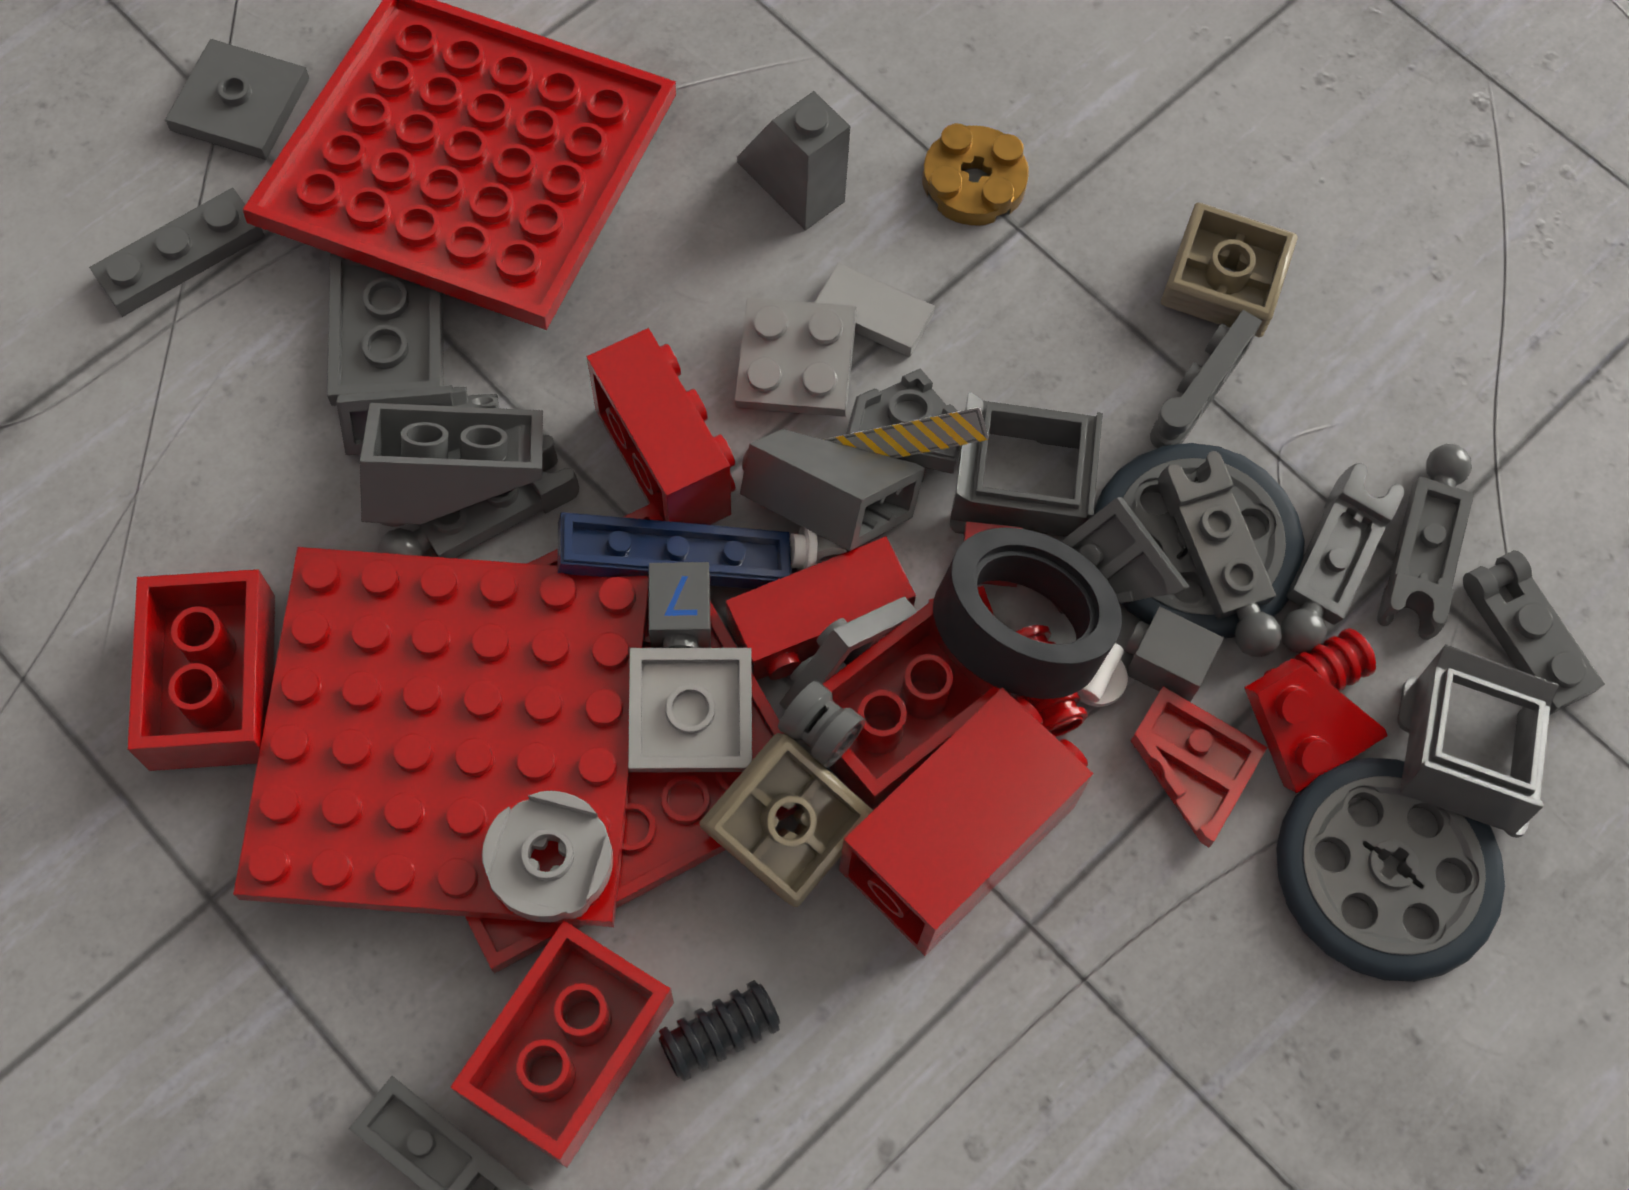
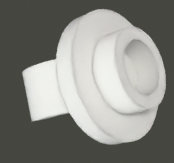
(810, 549)

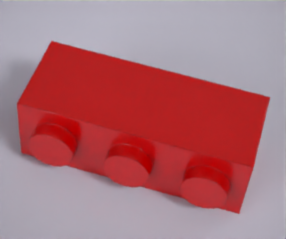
(790, 613)

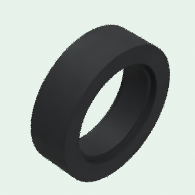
(1006, 656)

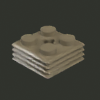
(1250, 248)
(746, 819)

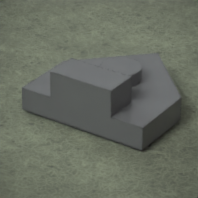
(902, 403)

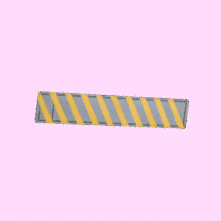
(920, 435)

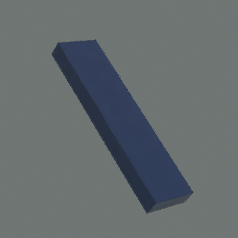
(627, 545)

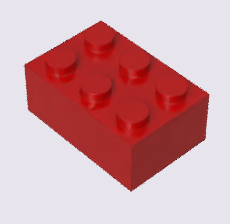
(662, 430)
(201, 669)
(911, 705)
(564, 1043)

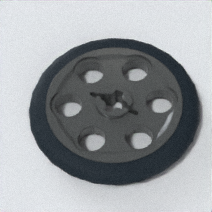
(1255, 494)
(1386, 948)

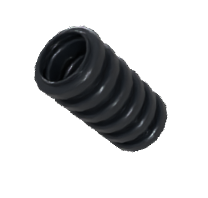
(719, 1030)

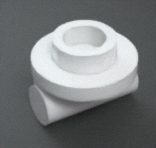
(1108, 682)

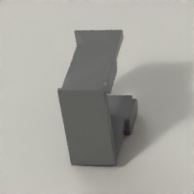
(1023, 509)
(1459, 784)

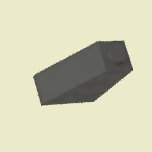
(802, 159)
(830, 486)

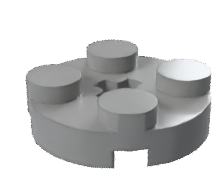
(530, 825)

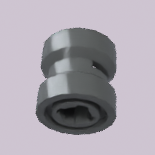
(821, 723)

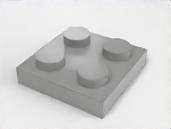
(796, 356)
(690, 710)

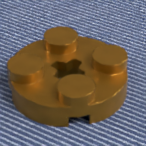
(979, 148)

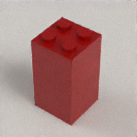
(964, 819)

